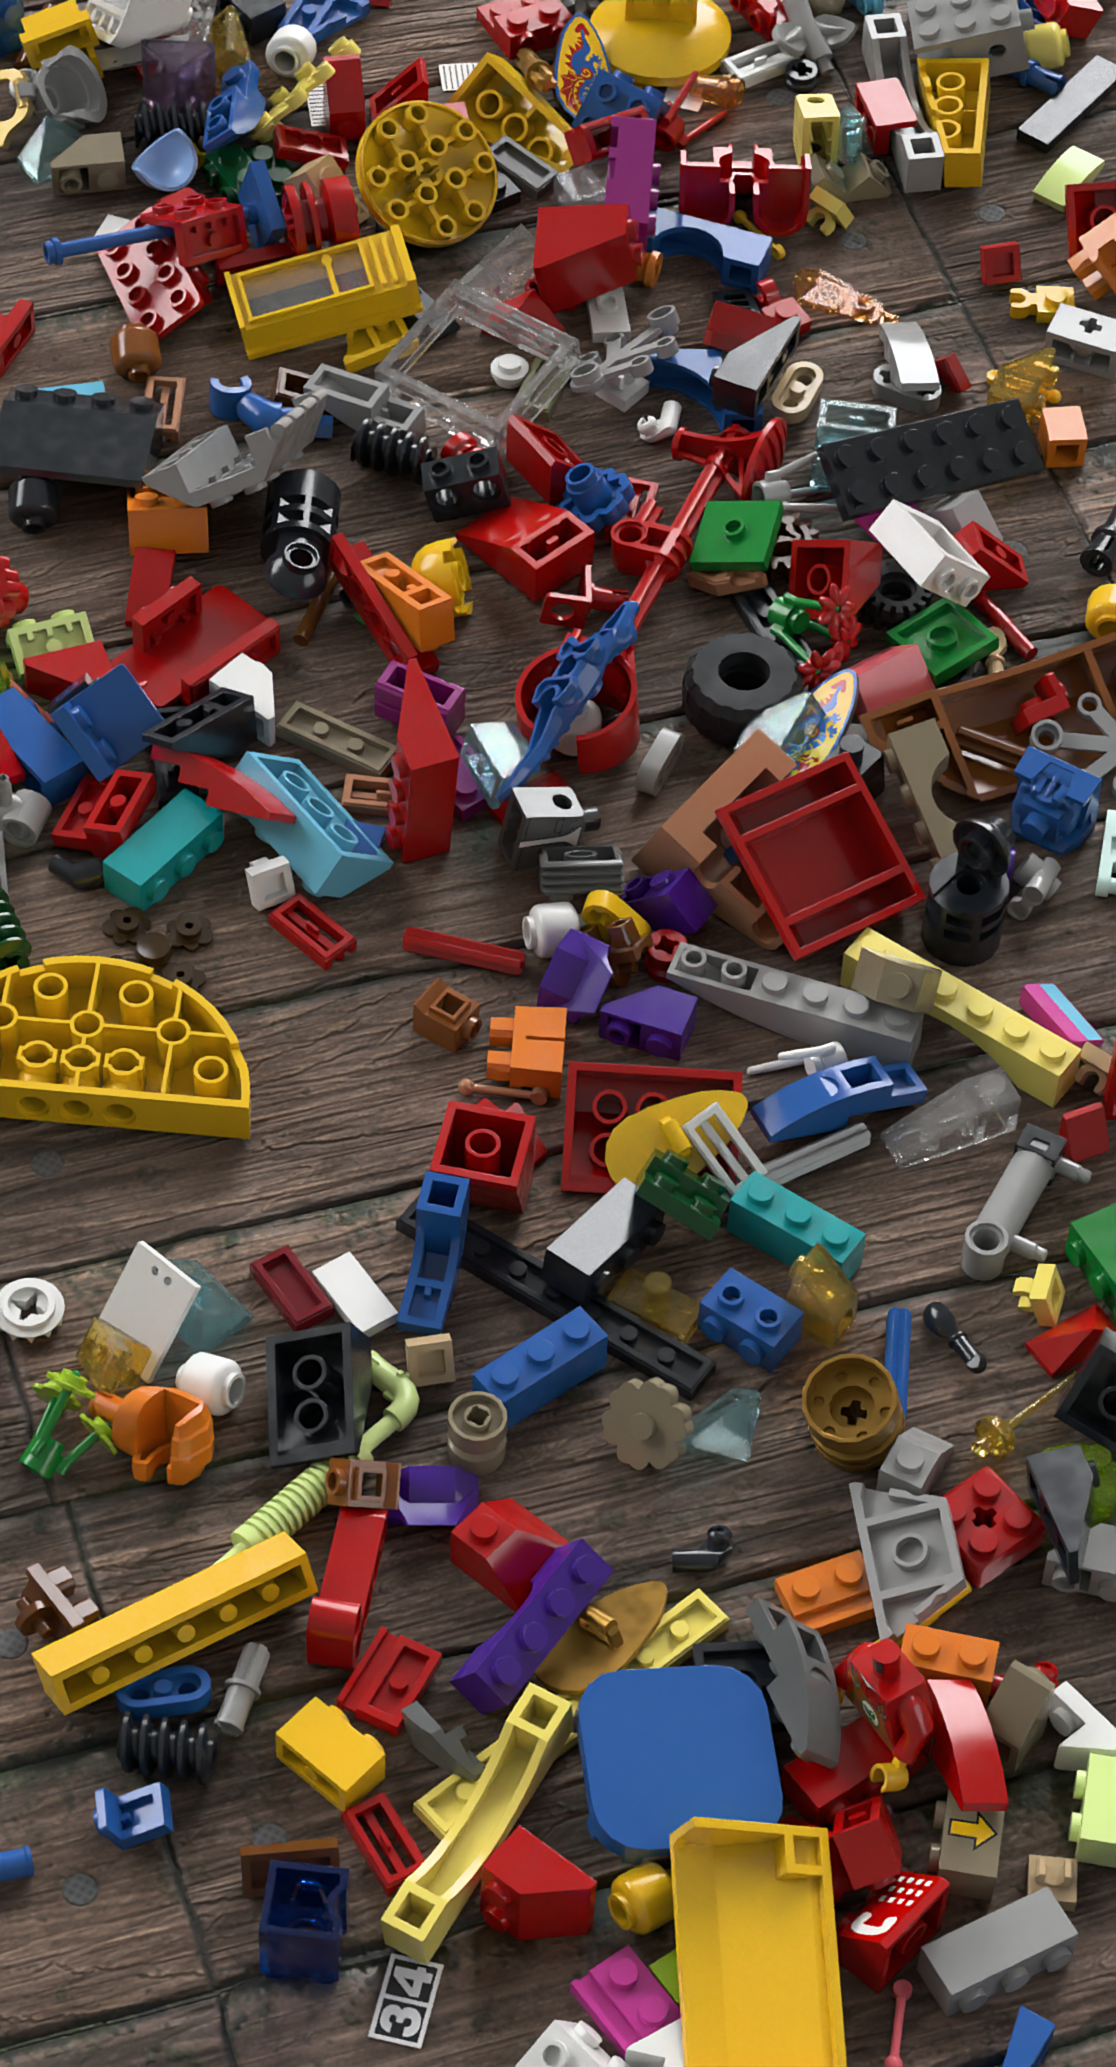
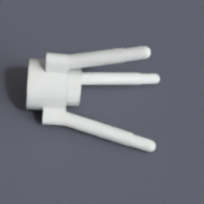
(813, 1058)

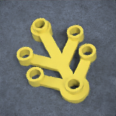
(308, 80)

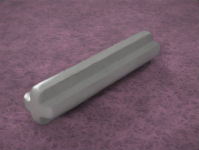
(818, 1153)

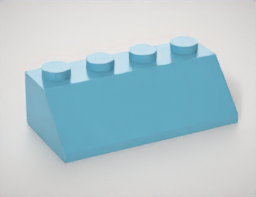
(318, 841)

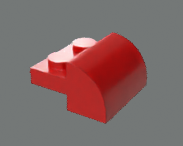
(104, 812)

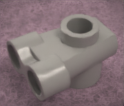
(1037, 883)

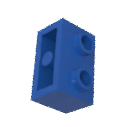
(750, 1320)

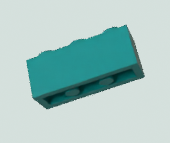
(163, 850)
(790, 1225)

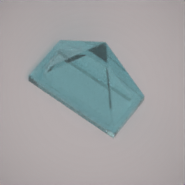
(44, 146)
(727, 1425)

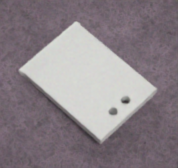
(150, 1303)

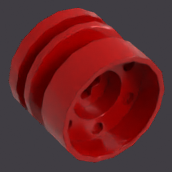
(319, 219)

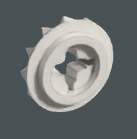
(23, 1294)

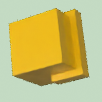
(55, 29)

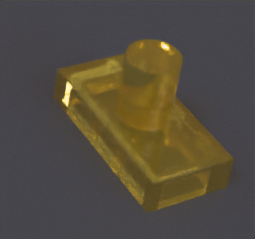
(657, 1303)

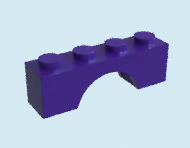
(513, 1654)

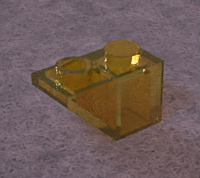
(1027, 380)
(823, 1296)

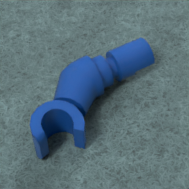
(252, 408)

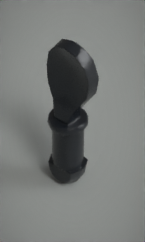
(942, 1322)

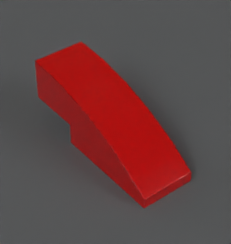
(966, 1747)

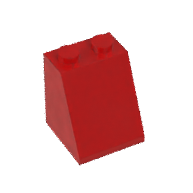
(584, 252)
(489, 1149)

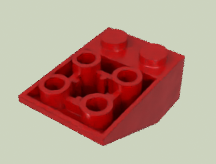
(531, 545)

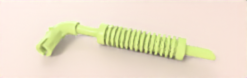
(307, 1492)

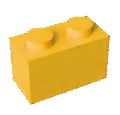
(331, 1754)

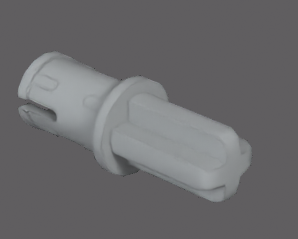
(242, 1689)

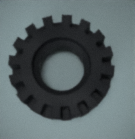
(891, 612)

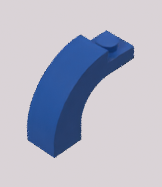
(436, 1254)

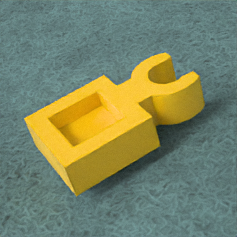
(1042, 303)

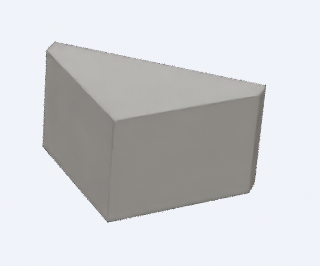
(961, 509)

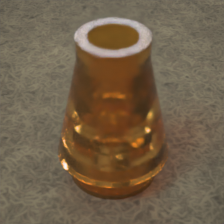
(721, 90)

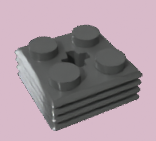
(580, 870)

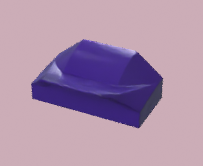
(576, 975)
(435, 1496)

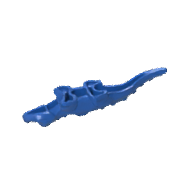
(569, 689)

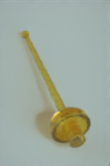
(997, 1435)

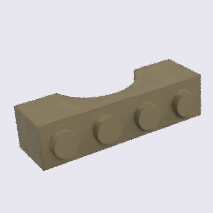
(919, 758)

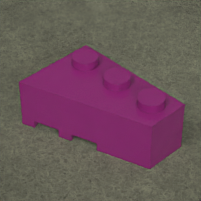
(633, 171)

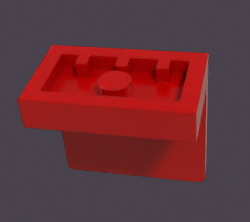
(201, 227)

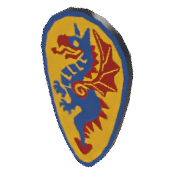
(577, 63)

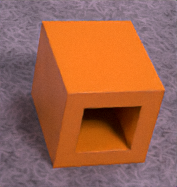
(1062, 437)

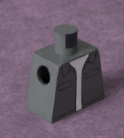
(542, 819)

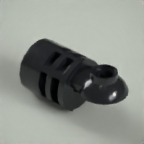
(297, 532)
(969, 894)

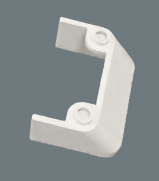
(130, 21)

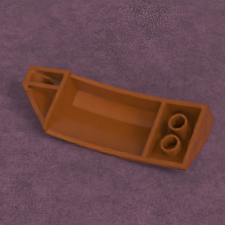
(991, 705)

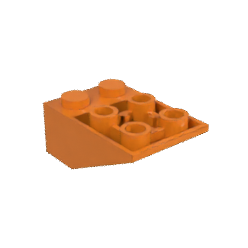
(165, 522)

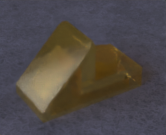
(112, 1356)

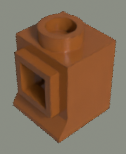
(446, 1016)
(345, 1478)

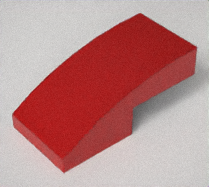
(149, 578)

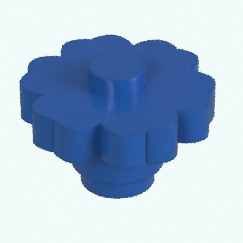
(597, 495)

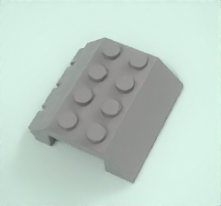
(215, 470)

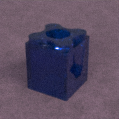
(300, 1951)

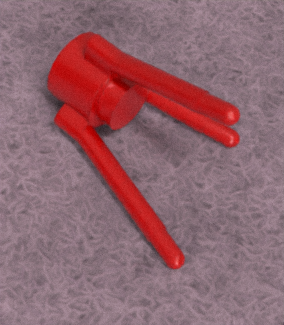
(671, 127)

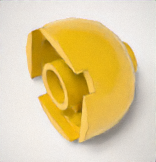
(446, 570)

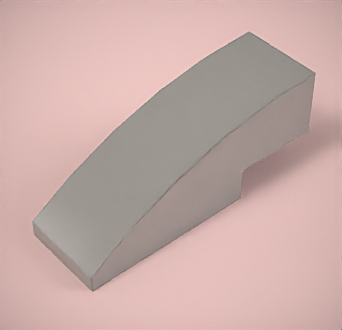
(357, 397)

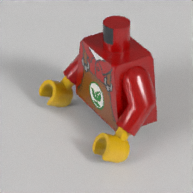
(892, 1701)

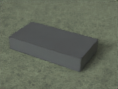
(523, 168)

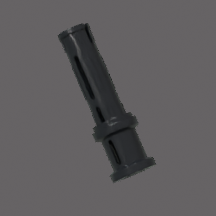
(1102, 544)

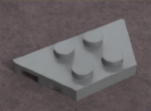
(907, 1555)

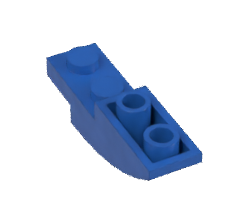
(235, 109)
(832, 1095)

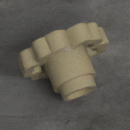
(647, 1423)

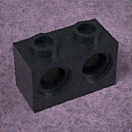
(465, 484)

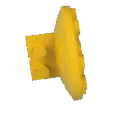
(663, 39)
(426, 173)

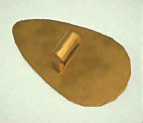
(604, 1638)

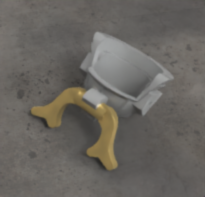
(63, 89)

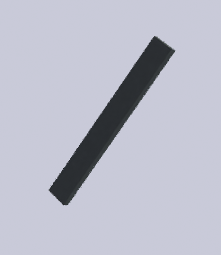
(629, 1336)

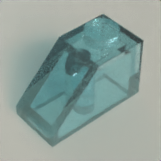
(789, 725)
(492, 754)

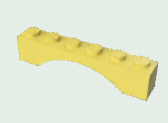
(1026, 1051)
(445, 1880)

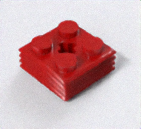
(1006, 1527)

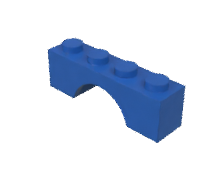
(736, 253)

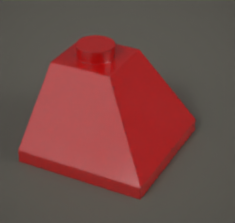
(1086, 208)
(503, 1548)

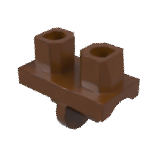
(626, 948)
(46, 1608)

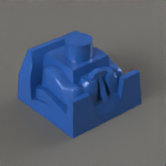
(1054, 802)

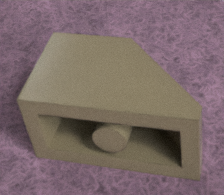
(896, 981)

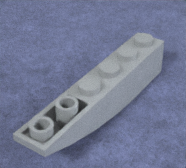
(799, 1005)

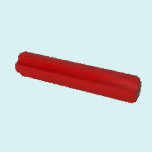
(464, 951)

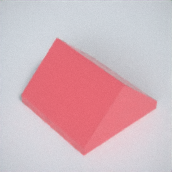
(891, 677)

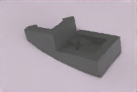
(444, 1749)

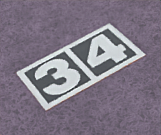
(405, 2001)

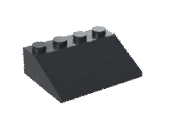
(79, 436)

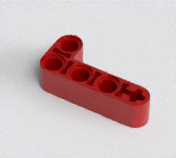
(342, 1609)

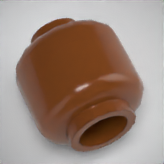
(135, 352)

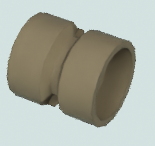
(477, 1432)

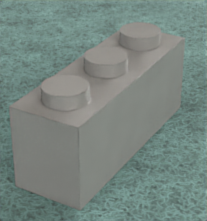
(997, 1952)

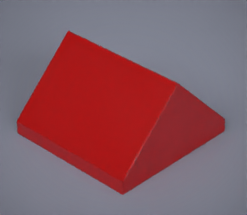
(539, 457)

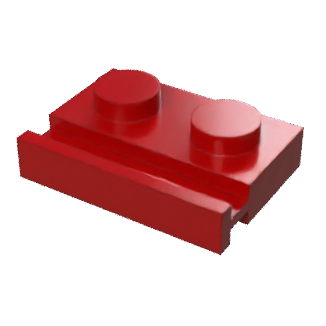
(389, 1679)

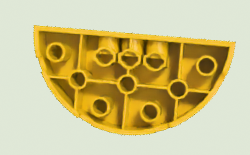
(118, 1050)

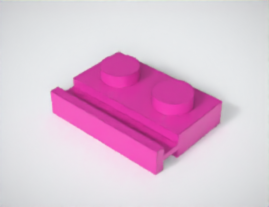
(625, 1999)

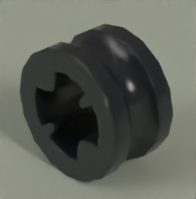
(801, 76)

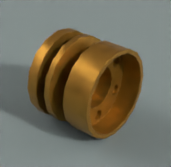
(838, 1395)

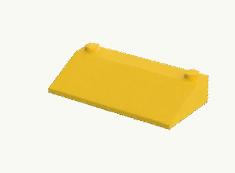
(756, 1945)

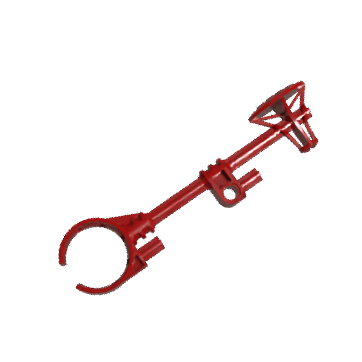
(657, 556)

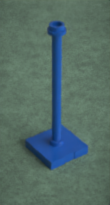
(259, 209)

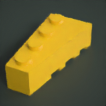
(957, 108)

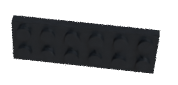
(930, 459)

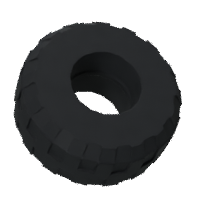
(736, 681)

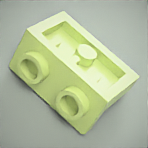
(60, 632)

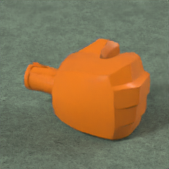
(159, 1429)

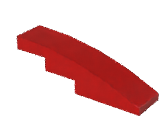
(227, 786)

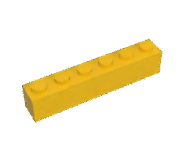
(174, 1622)

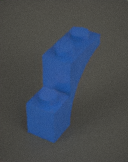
(689, 375)

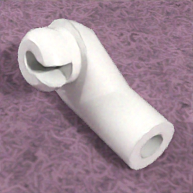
(655, 430)

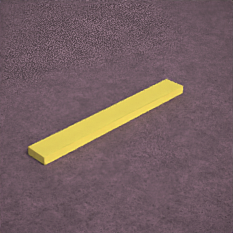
(687, 1623)

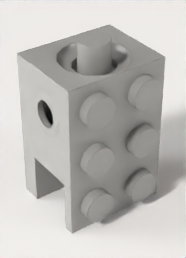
(972, 31)

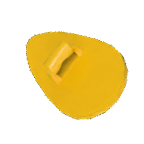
(661, 1128)

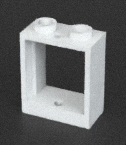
(929, 553)

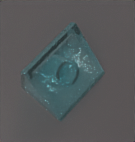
(213, 1313)

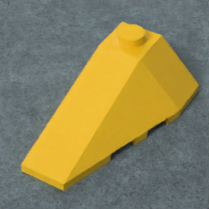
(505, 104)

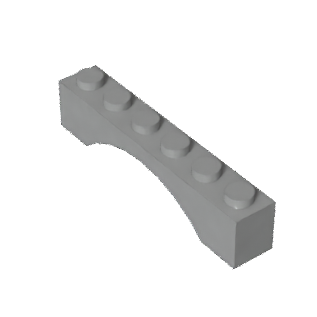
(916, 148)

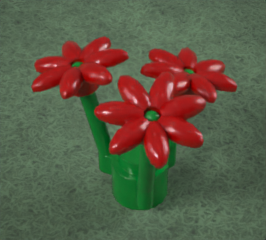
(789, 616)

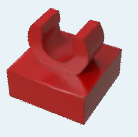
(1000, 263)

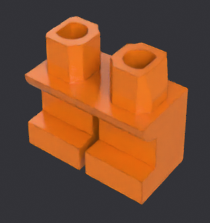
(1097, 261)
(536, 1045)

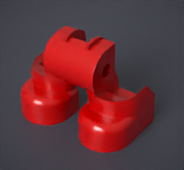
(777, 190)

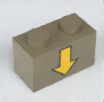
(966, 1849)

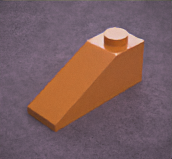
(416, 603)

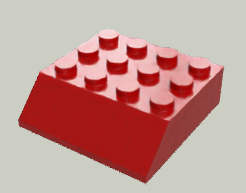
(821, 856)

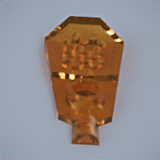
(830, 294)

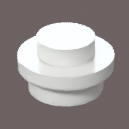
(509, 370)

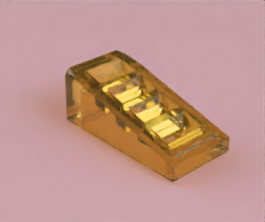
(229, 41)

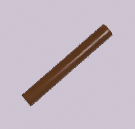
(315, 611)

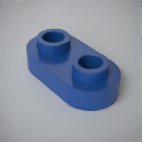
(166, 1693)

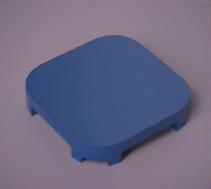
(673, 1750)

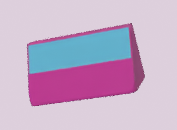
(1056, 1013)

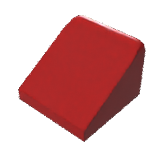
(1085, 1132)

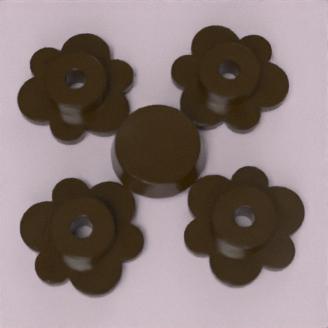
(155, 948)

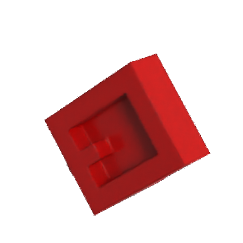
(1049, 704)

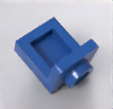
(133, 1816)

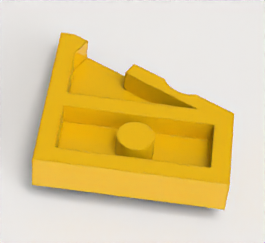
(372, 344)

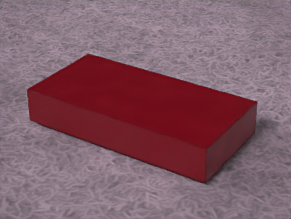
(292, 1289)

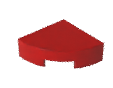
(952, 373)

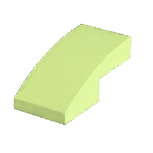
(1071, 168)

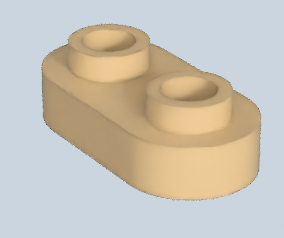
(797, 392)

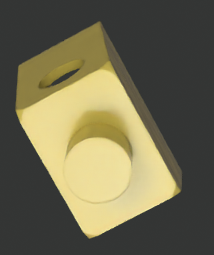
(818, 123)

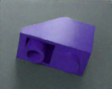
(670, 900)
(651, 1021)

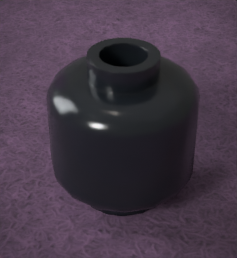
(33, 503)

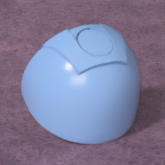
(167, 162)

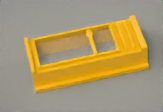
(324, 293)

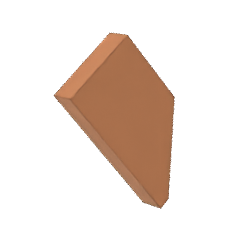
(726, 582)

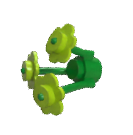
(44, 1452)

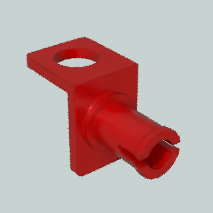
(587, 599)

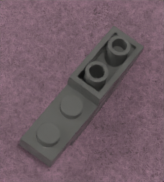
(804, 1685)

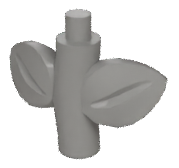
(812, 35)

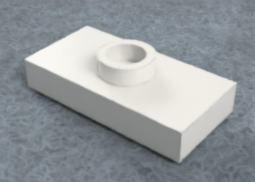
(608, 315)

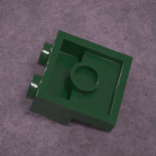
(228, 166)
(683, 1193)

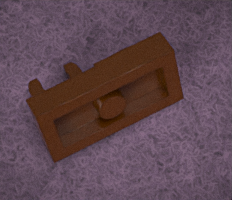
(256, 1860)

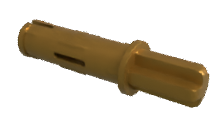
(537, 72)

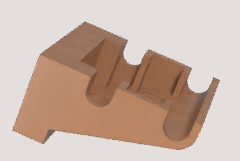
(697, 839)

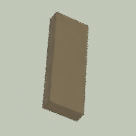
(336, 741)

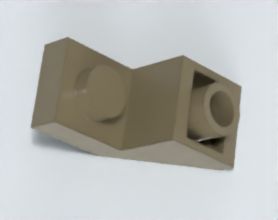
(853, 181)

